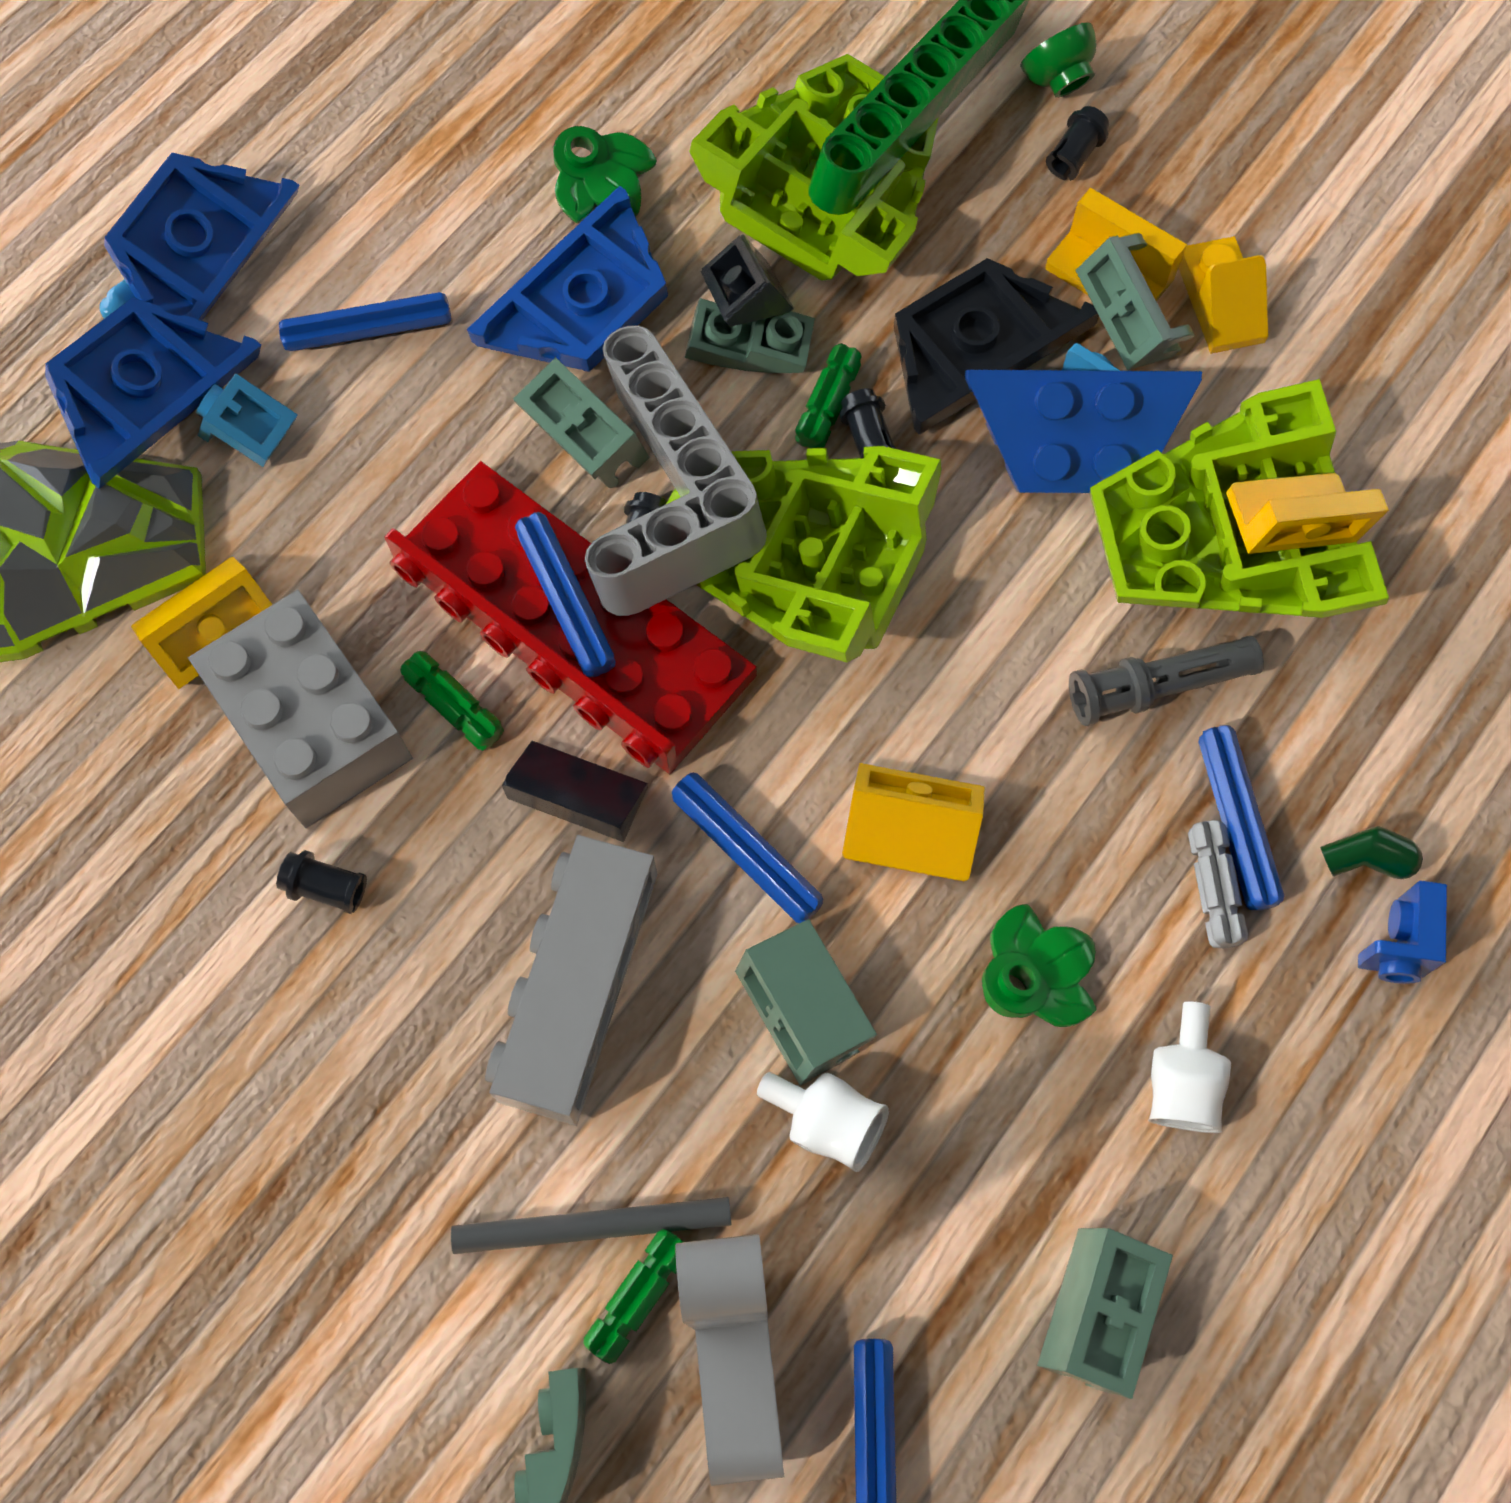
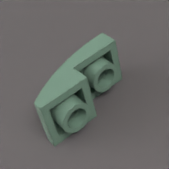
(764, 345)
(561, 1413)

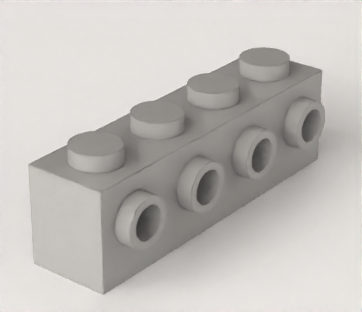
(573, 981)

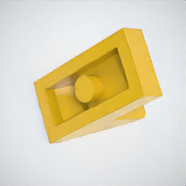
(1226, 293)

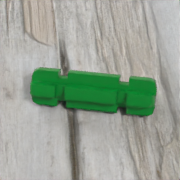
(827, 395)
(452, 700)
(634, 1299)

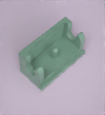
(1128, 304)
(580, 423)
(804, 1001)
(1105, 1310)

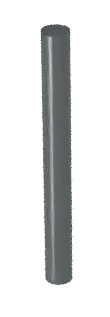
(590, 1225)

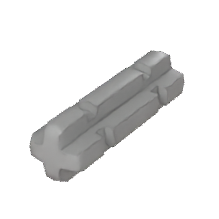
(1217, 884)

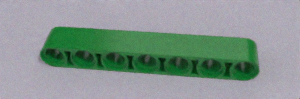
(909, 101)

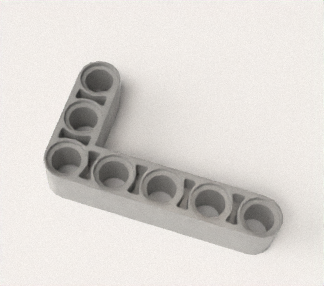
(718, 509)
(727, 1308)

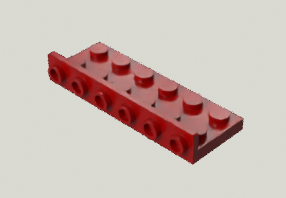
(668, 669)

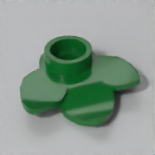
(591, 179)
(1045, 962)

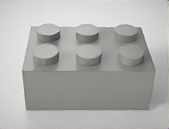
(300, 708)

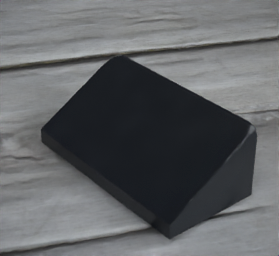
(744, 284)
(575, 790)

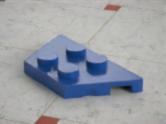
(193, 232)
(578, 292)
(138, 381)
(1078, 426)

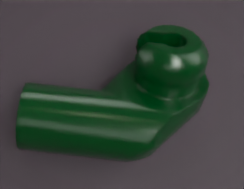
(1375, 849)

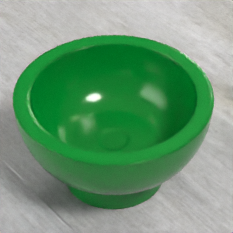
(1063, 60)

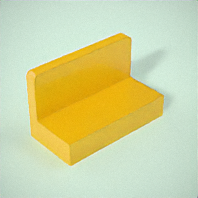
(1101, 218)
(1302, 512)
(199, 617)
(914, 822)

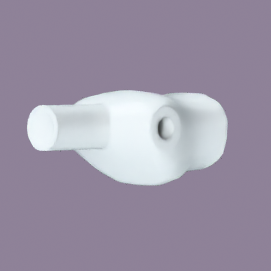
(1189, 1077)
(829, 1117)

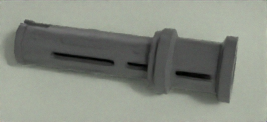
(1135, 683)

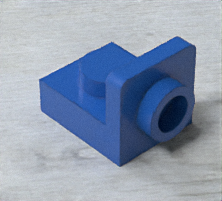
(1420, 930)

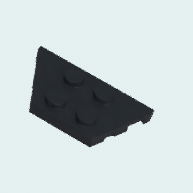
(978, 323)

